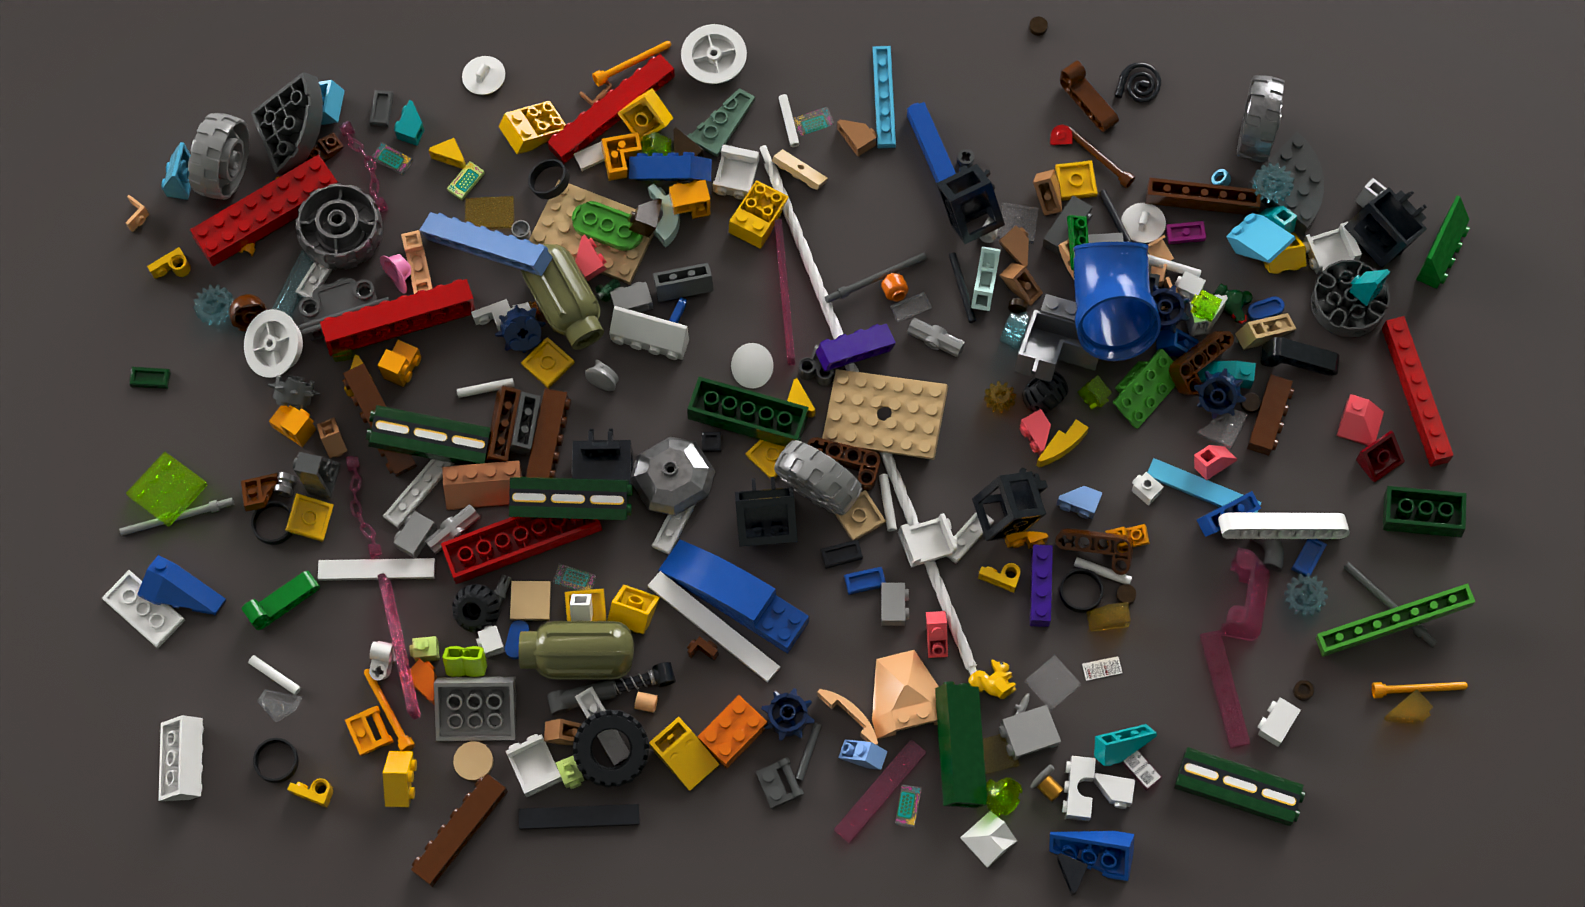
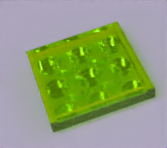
(166, 489)

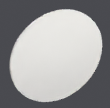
(483, 75)
(1144, 222)
(752, 365)

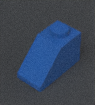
(1175, 343)

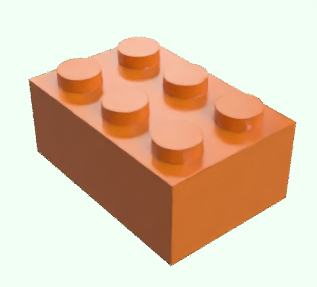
(732, 731)

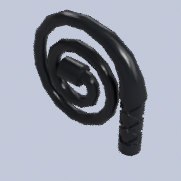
(1124, 75)

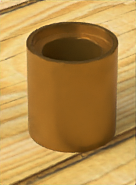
(1050, 788)

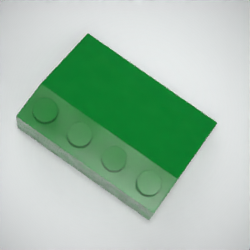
(1445, 244)

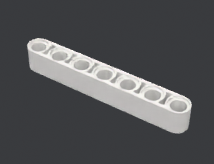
(1283, 525)

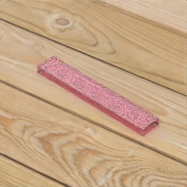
(1225, 689)
(880, 791)

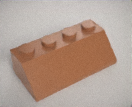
(479, 484)

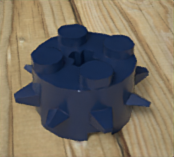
(1175, 304)
(520, 339)
(1216, 402)
(792, 704)

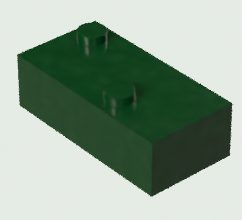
(1424, 511)

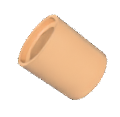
(646, 702)

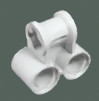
(382, 657)

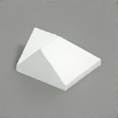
(989, 838)

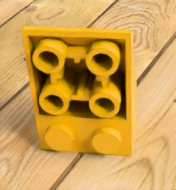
(531, 126)
(757, 214)
(683, 753)

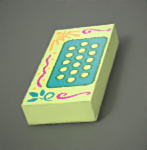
(465, 180)

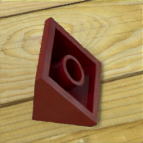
(1381, 457)

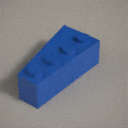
(669, 167)

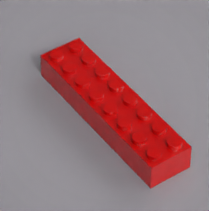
(260, 211)
(399, 316)
(511, 542)

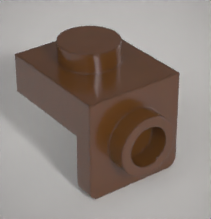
(707, 648)

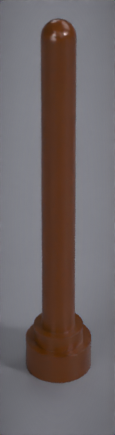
(1125, 178)

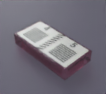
(1142, 770)

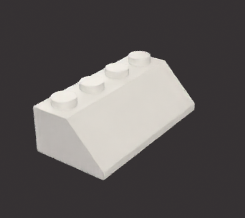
(649, 333)
(180, 758)

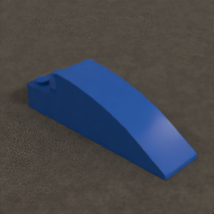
(735, 594)

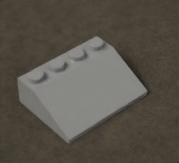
(475, 708)

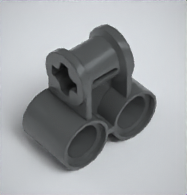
(816, 370)

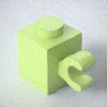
(425, 649)
(570, 773)

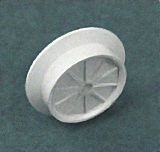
(713, 54)
(272, 343)

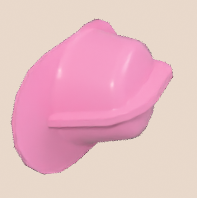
(397, 269)

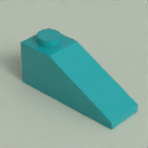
(1368, 285)
(1237, 369)
(1121, 744)

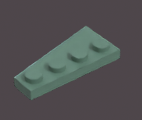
(722, 123)

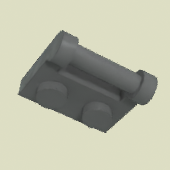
(773, 785)

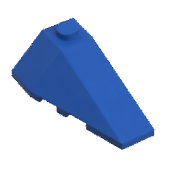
(174, 586)
(1101, 850)

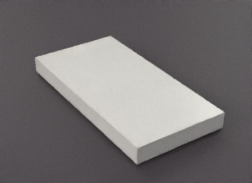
(151, 620)

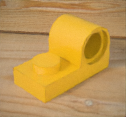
(170, 261)
(1000, 579)
(301, 790)

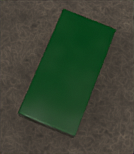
(149, 377)

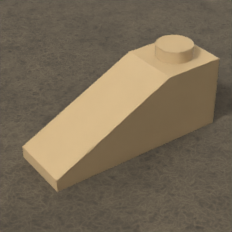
(1262, 330)

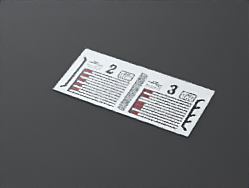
(1102, 668)

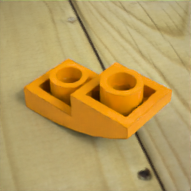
(1137, 533)
(1030, 537)

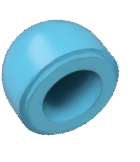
(1226, 179)

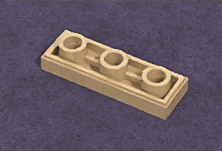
(799, 169)

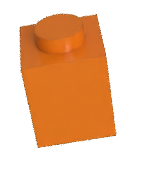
(424, 679)

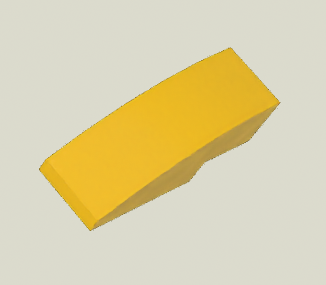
(1063, 443)

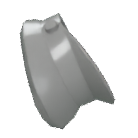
(602, 376)

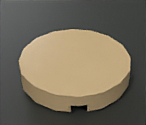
(473, 760)

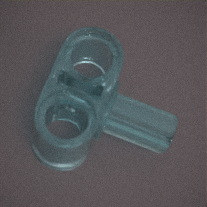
(1014, 329)

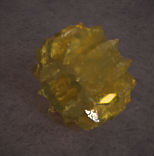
(1006, 393)

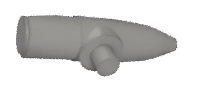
(1023, 704)
(1043, 774)

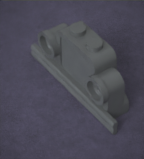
(333, 301)

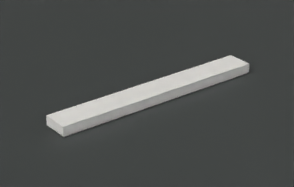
(714, 626)

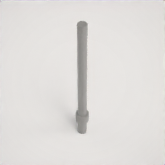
(213, 506)

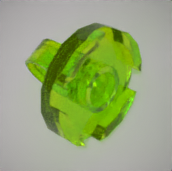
(1003, 796)

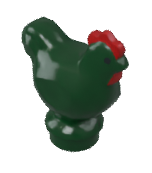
(1234, 302)

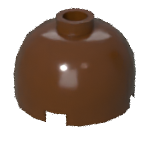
(244, 310)

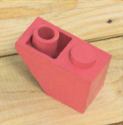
(588, 260)
(1036, 429)
(1213, 460)
(936, 634)

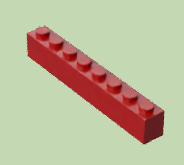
(604, 113)
(1417, 391)

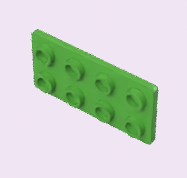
(1144, 388)

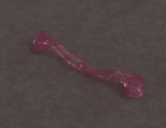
(348, 130)
(352, 465)

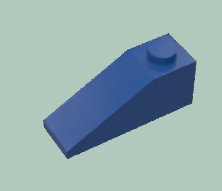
(1245, 504)

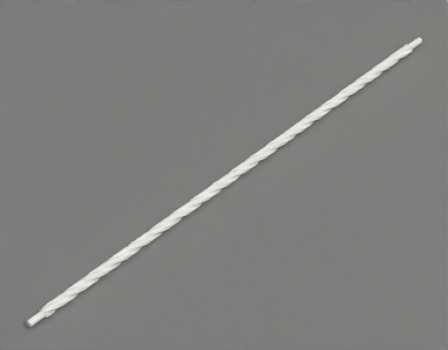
(888, 460)

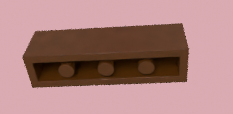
(1269, 416)
(502, 424)

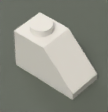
(1115, 789)

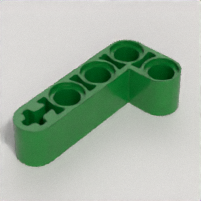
(281, 601)

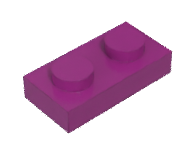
(1185, 232)

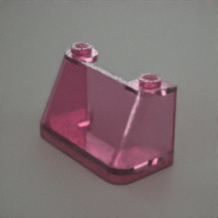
(1247, 620)

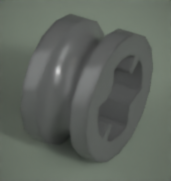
(967, 152)

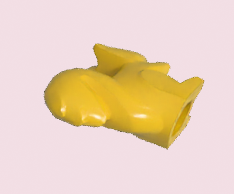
(995, 684)

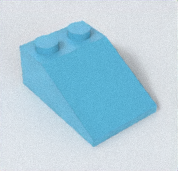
(332, 101)
(176, 181)
(1259, 238)

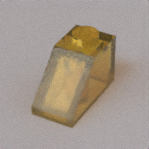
(1109, 617)
(1410, 710)

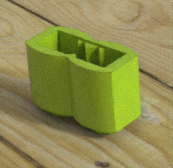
(464, 661)

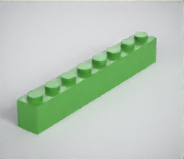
(1395, 620)

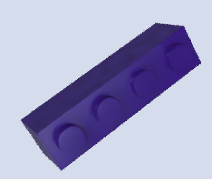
(855, 347)
(1041, 585)

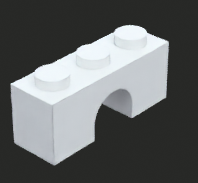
(1077, 806)

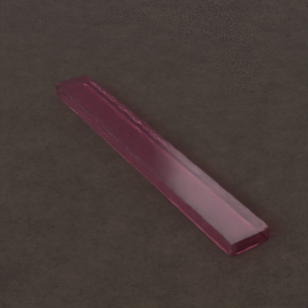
(784, 292)
(399, 646)

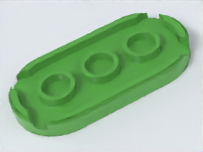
(605, 225)

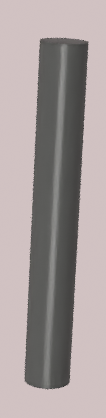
(808, 752)

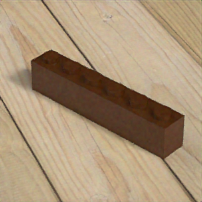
(1202, 196)
(367, 398)
(548, 434)
(459, 829)

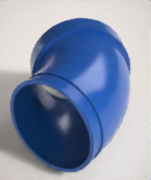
(1114, 300)

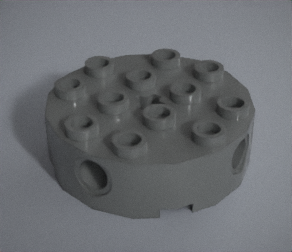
(1338, 308)

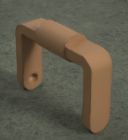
(601, 95)

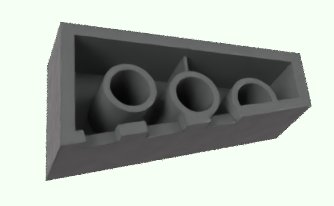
(316, 474)

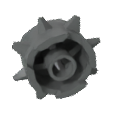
(293, 391)

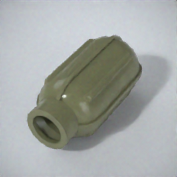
(566, 299)
(578, 650)

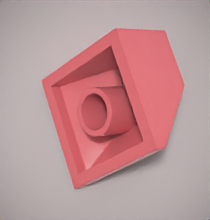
(1360, 420)

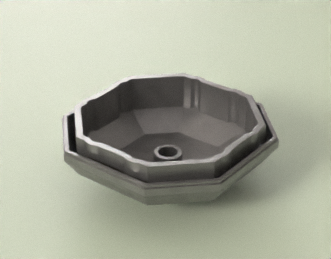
(676, 490)

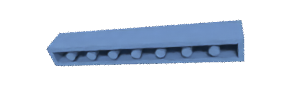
(486, 243)

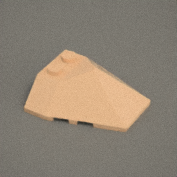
(902, 694)

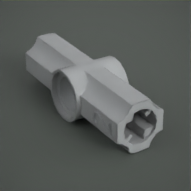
(935, 337)
(452, 528)

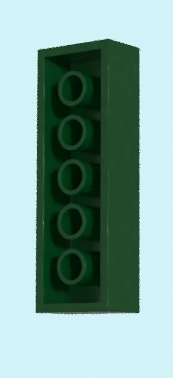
(747, 412)

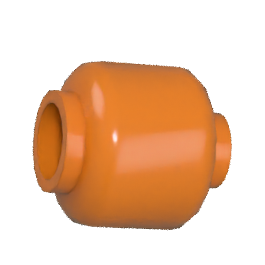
(894, 287)

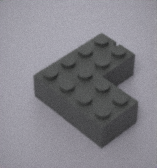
(1046, 342)

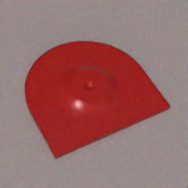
(1061, 135)

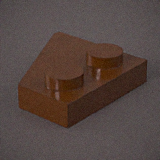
(258, 491)

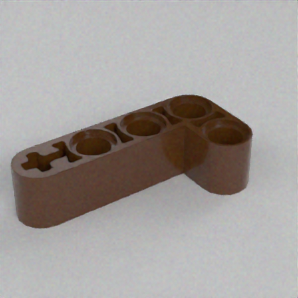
(1086, 97)
(1203, 354)
(842, 458)
(1095, 547)

